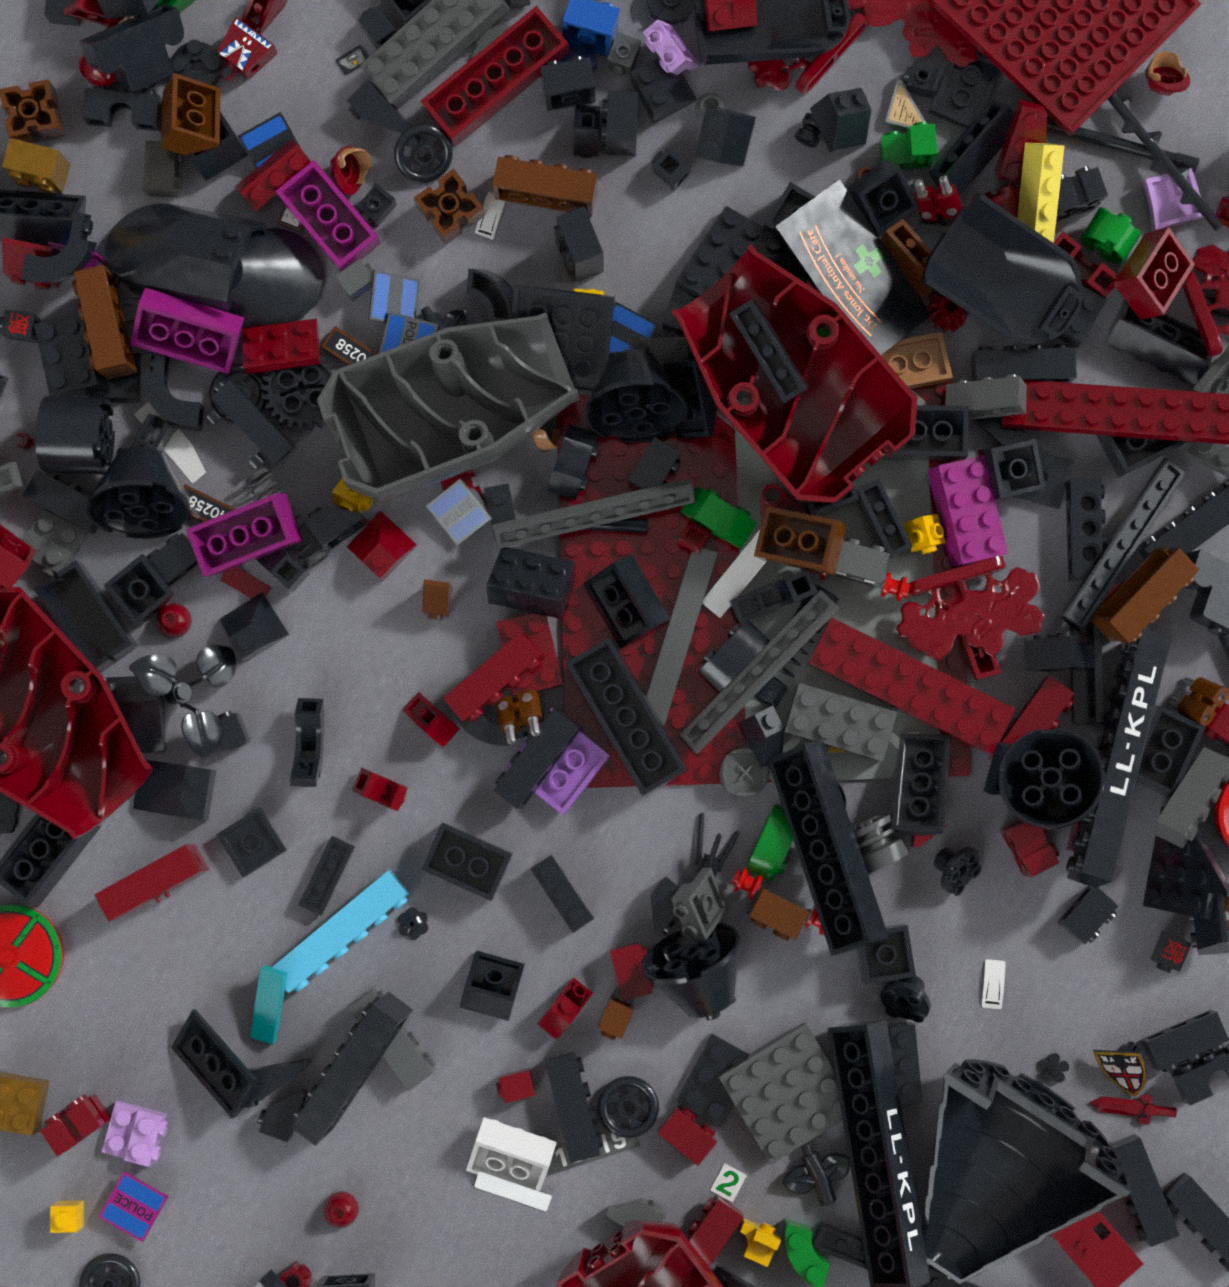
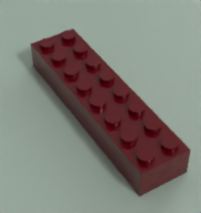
(911, 686)

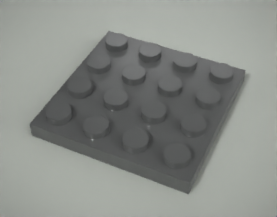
(785, 1093)

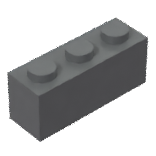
(989, 396)

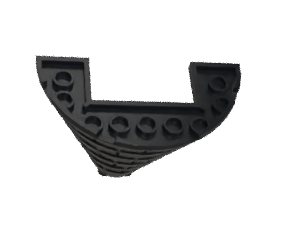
(1009, 1169)

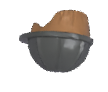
(545, 437)

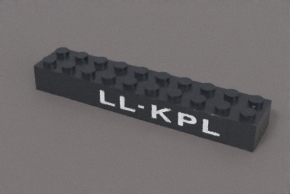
(1121, 754)
(878, 1154)

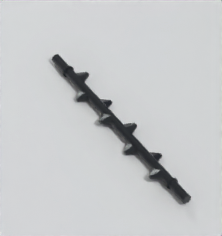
(1161, 161)

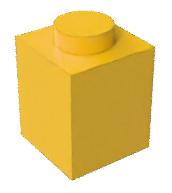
(66, 1216)

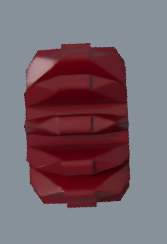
(945, 314)

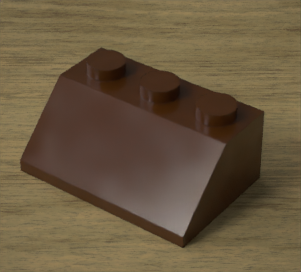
(190, 116)

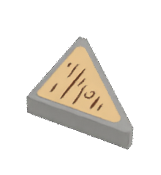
(902, 109)

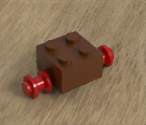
(773, 910)

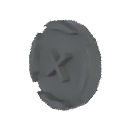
(742, 774)

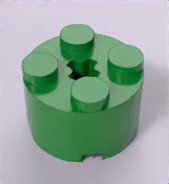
(1110, 235)

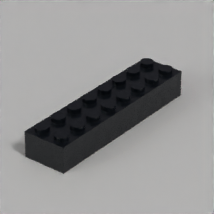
(827, 848)

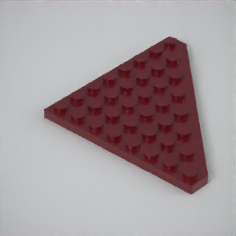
(1067, 50)

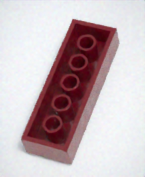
(495, 76)

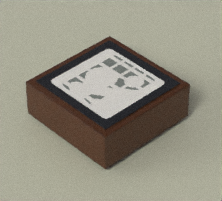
(288, 220)

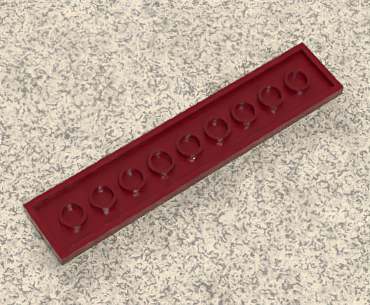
(1124, 412)

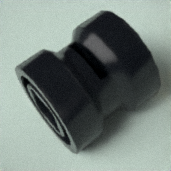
(809, 132)

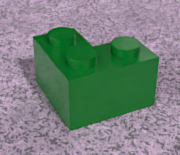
(910, 150)

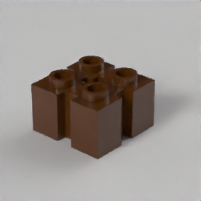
(19, 106)
(451, 191)

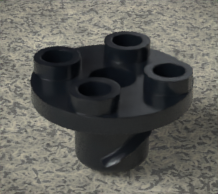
(957, 868)
(906, 999)

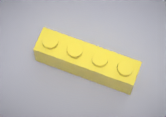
(1041, 187)

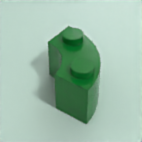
(719, 517)
(772, 846)
(802, 1255)

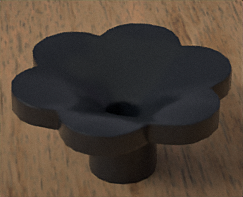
(419, 919)

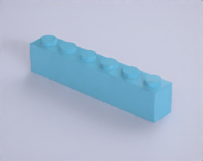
(341, 929)

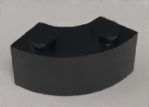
(492, 292)
(573, 461)
(734, 655)

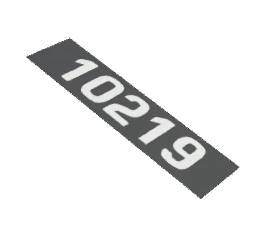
(612, 1145)

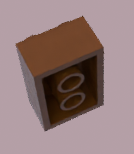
(800, 540)

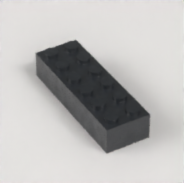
(627, 716)
(351, 1067)

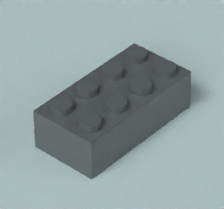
(840, 722)

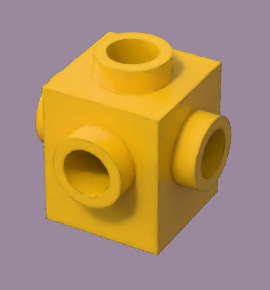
(350, 500)
(925, 533)

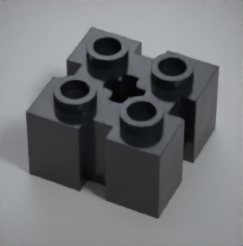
(1080, 192)

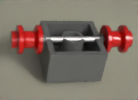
(868, 568)

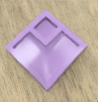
(1164, 202)

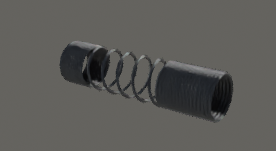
(774, 689)

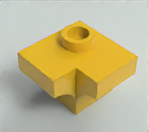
(760, 1241)

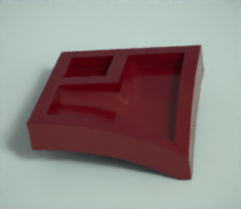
(730, 14)

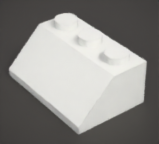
(511, 1154)

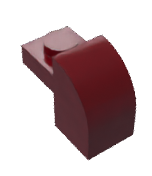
(380, 789)

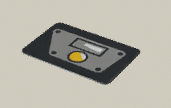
(352, 60)

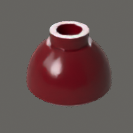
(173, 620)
(340, 1209)

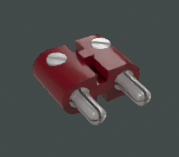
(937, 202)

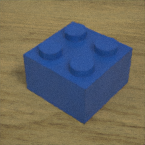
(591, 24)

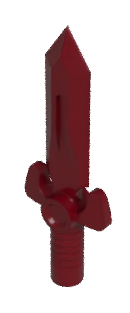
(1133, 1107)

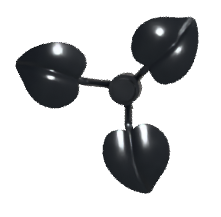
(156, 678)

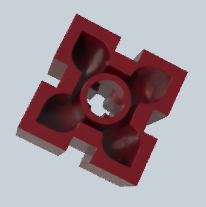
(1030, 848)
(71, 1127)

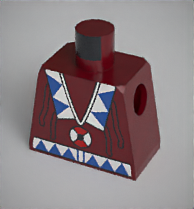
(244, 51)

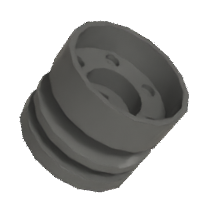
(876, 843)

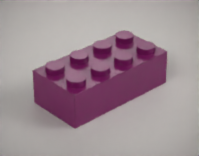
(328, 216)
(186, 330)
(967, 511)
(244, 534)

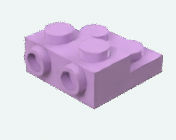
(670, 48)
(135, 1133)

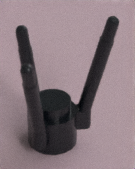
(711, 860)

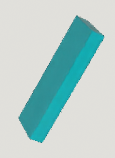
(268, 1004)

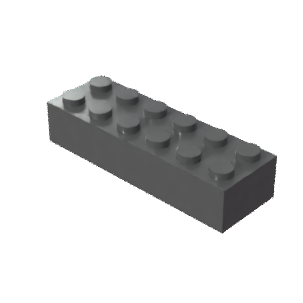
(429, 45)

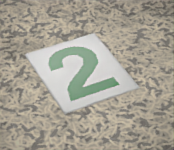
(728, 1182)

